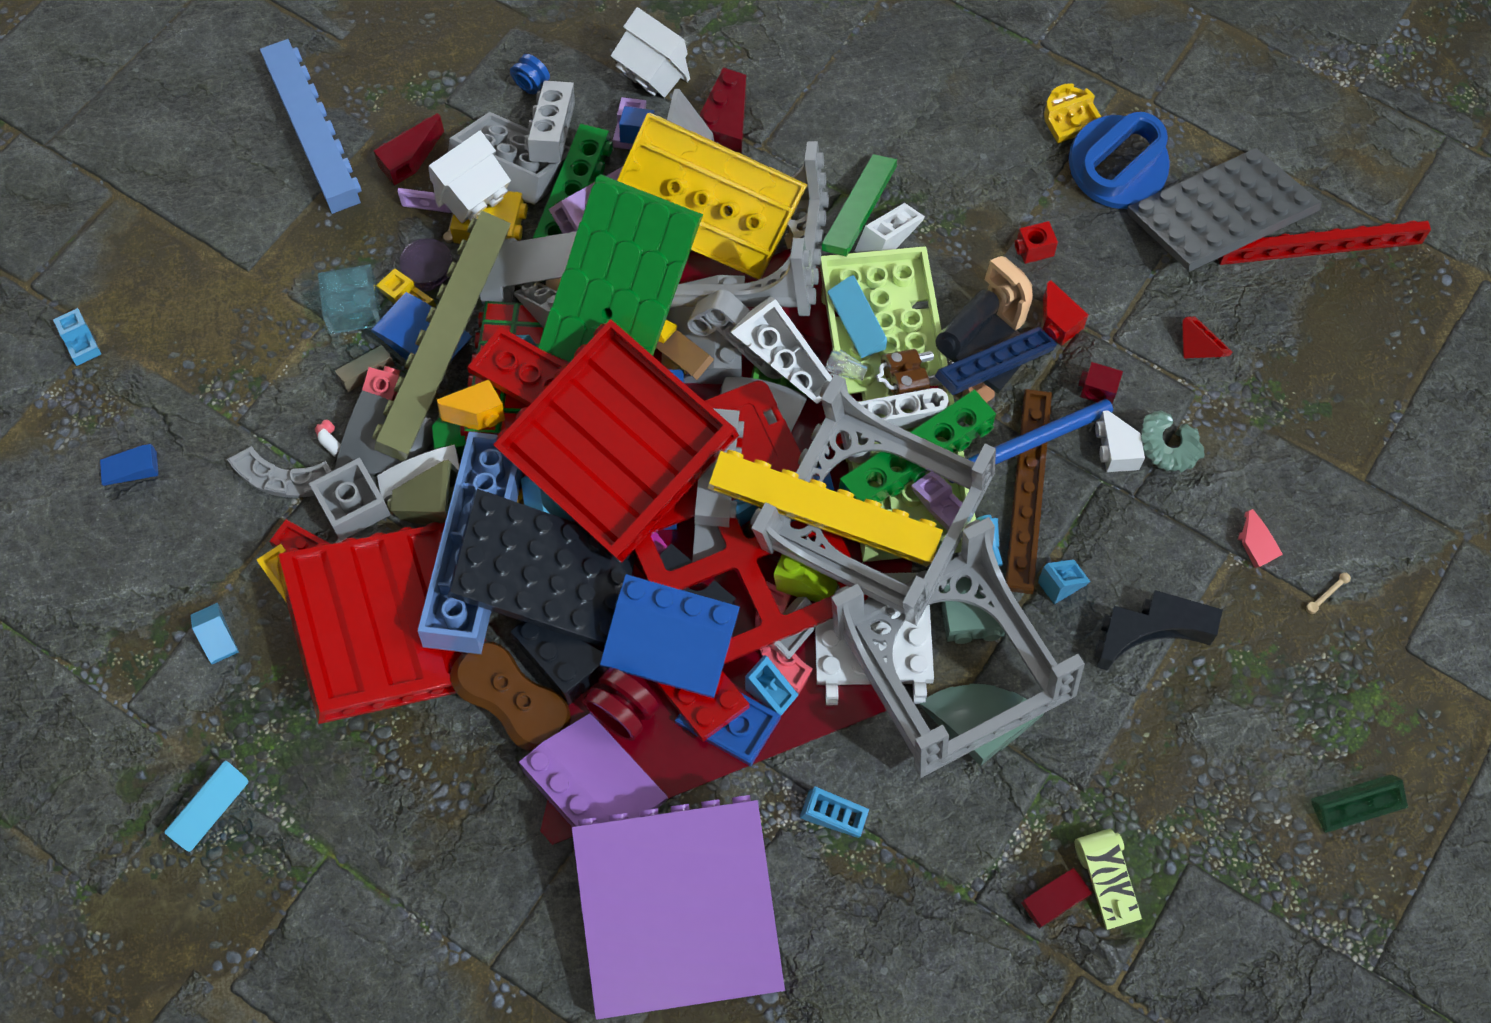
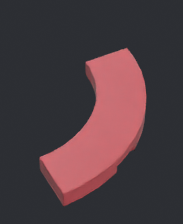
(793, 669)

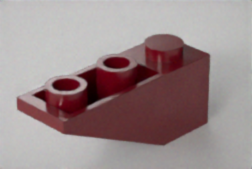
(407, 152)

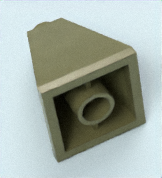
(426, 496)

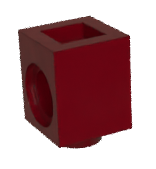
(1100, 382)

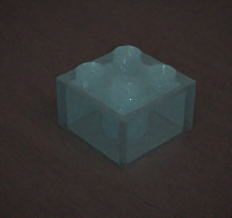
(349, 299)

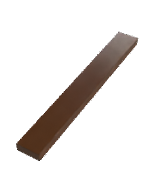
(1027, 497)

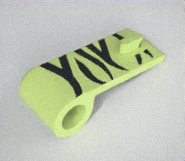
(1109, 876)

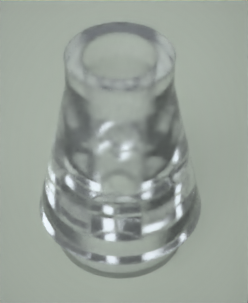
(845, 365)

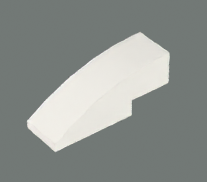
(413, 467)

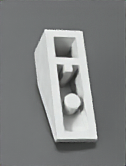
(889, 229)

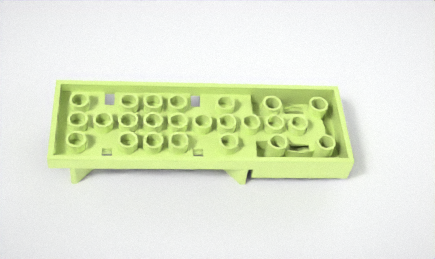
(891, 285)

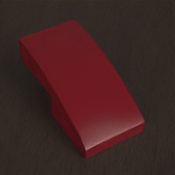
(1056, 898)

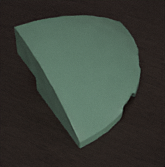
(971, 705)

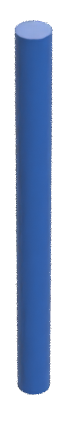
(1049, 431)

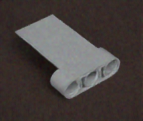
(526, 263)

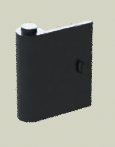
(976, 330)

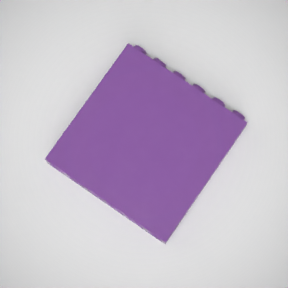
(677, 907)

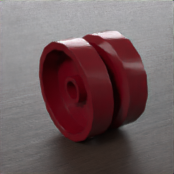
(620, 703)

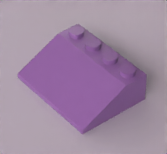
(590, 775)

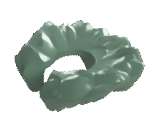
(1166, 457)

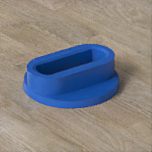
(1140, 179)

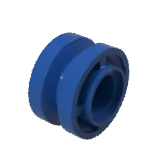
(529, 73)

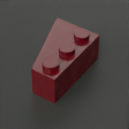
(726, 109)

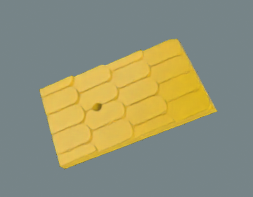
(709, 179)

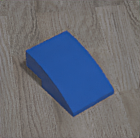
(403, 323)

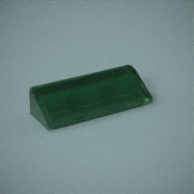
(1360, 802)

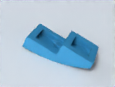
(77, 336)

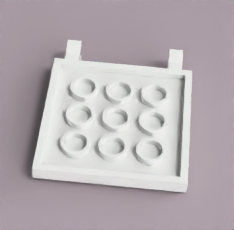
(911, 654)

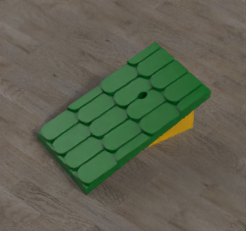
(620, 268)

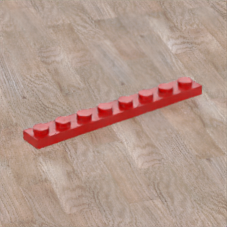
(1330, 242)

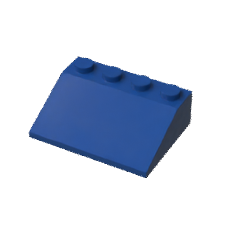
(669, 636)

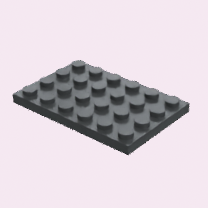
(1223, 209)

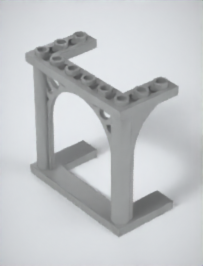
(794, 280)
(849, 416)
(977, 562)

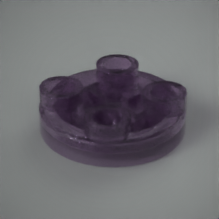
(426, 263)

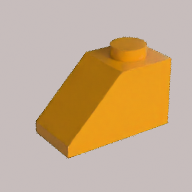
(472, 407)

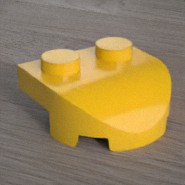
(1069, 111)

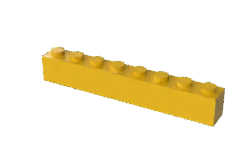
(825, 508)

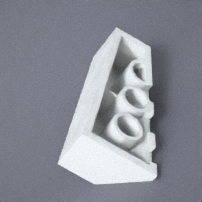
(778, 342)

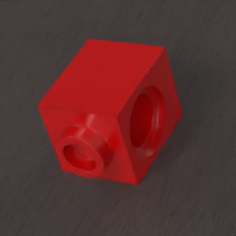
(1040, 234)

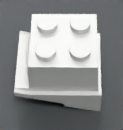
(651, 54)
(469, 178)

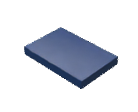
(745, 734)

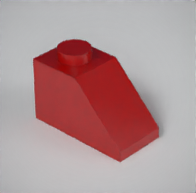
(1061, 314)

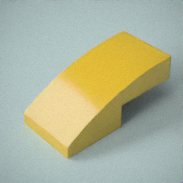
(396, 284)

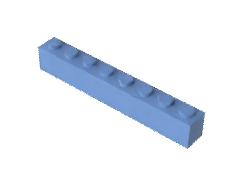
(310, 126)

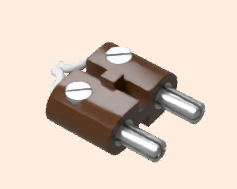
(905, 371)

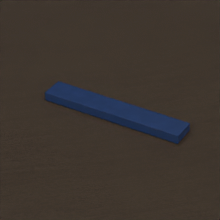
(995, 360)

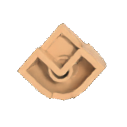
(1012, 290)

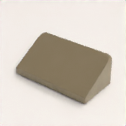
(355, 372)

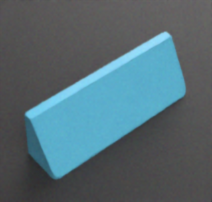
(858, 317)
(206, 806)

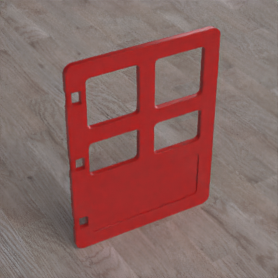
(777, 447)

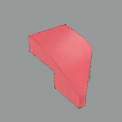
(1258, 540)

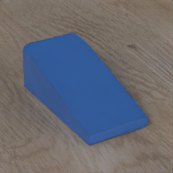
(129, 465)

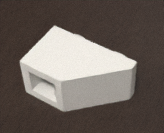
(1120, 444)

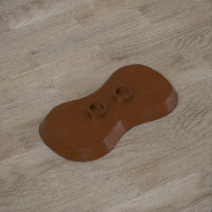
(497, 684)

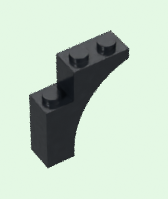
(1160, 618)

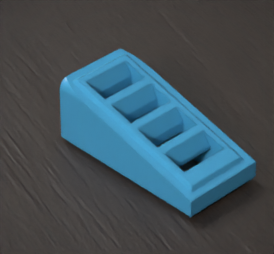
(831, 822)

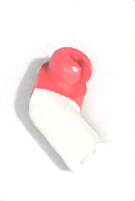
(325, 438)

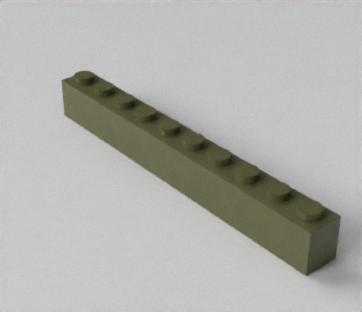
(442, 336)

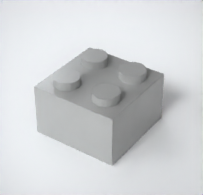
(350, 499)

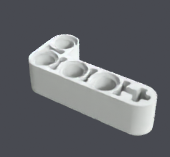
(892, 409)

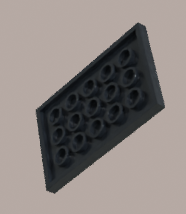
(537, 569)

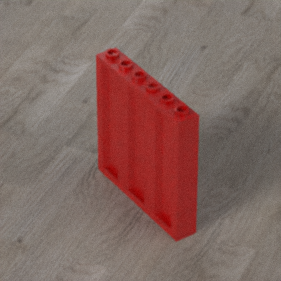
(616, 439)
(360, 618)

